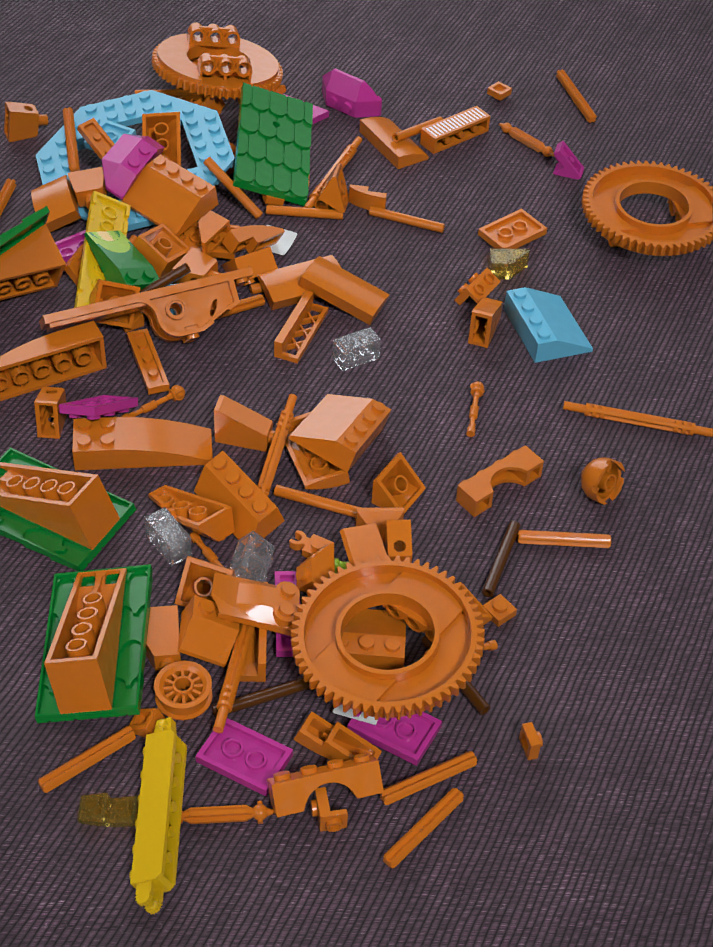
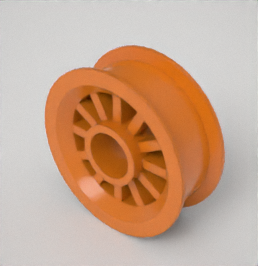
(188, 677)

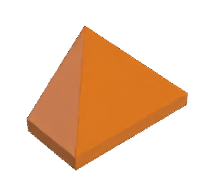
(379, 516)

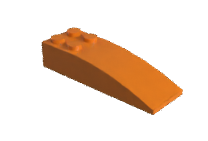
(52, 360)
(138, 443)

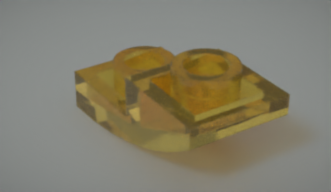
(107, 811)

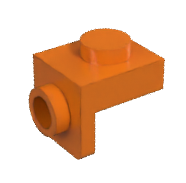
(327, 820)

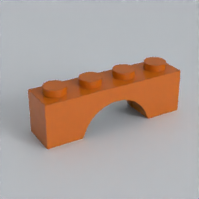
(518, 467)
(291, 790)

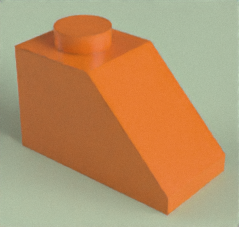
(212, 231)
(315, 567)

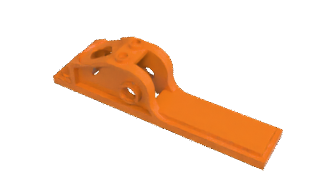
(188, 299)

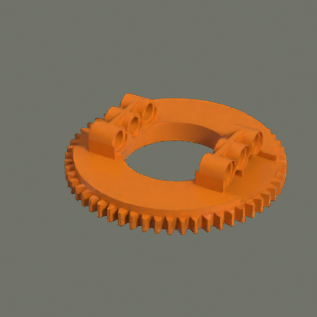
(173, 62)
(687, 197)
(407, 592)

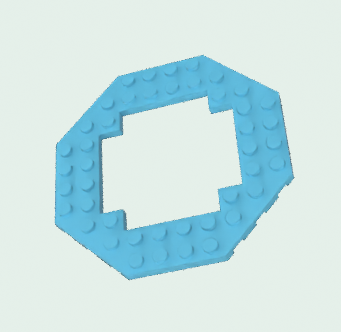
(200, 125)

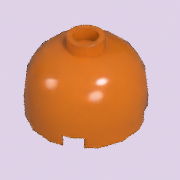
(602, 479)

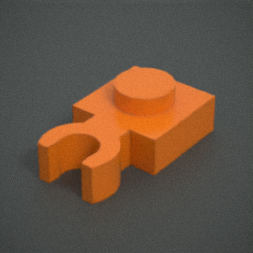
(306, 544)

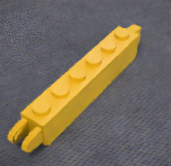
(158, 816)

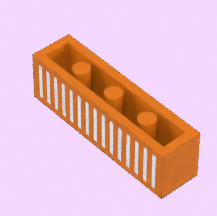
(454, 129)

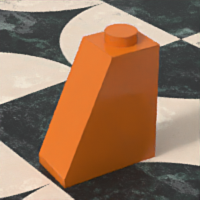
(484, 321)
(241, 426)
(163, 636)

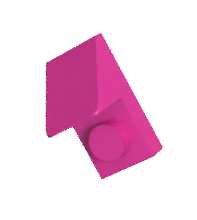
(568, 163)

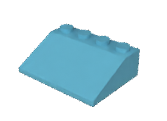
(545, 324)

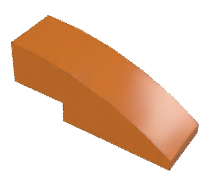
(252, 238)
(332, 740)

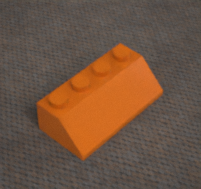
(165, 130)
(228, 484)

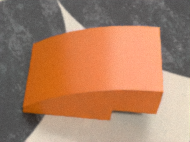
(60, 201)

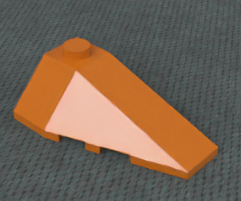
(196, 512)

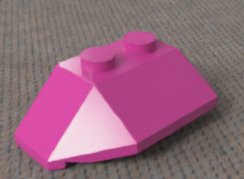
(350, 95)
(126, 161)

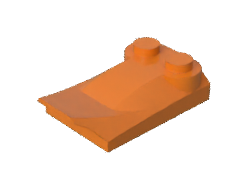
(256, 602)

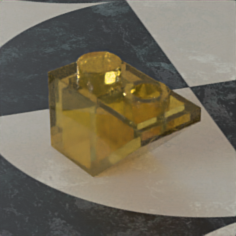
(507, 262)

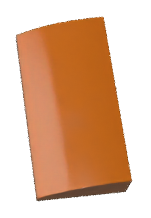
(379, 133)
(282, 284)
(343, 289)
(312, 469)

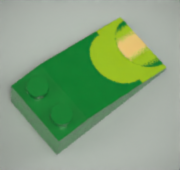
(120, 259)

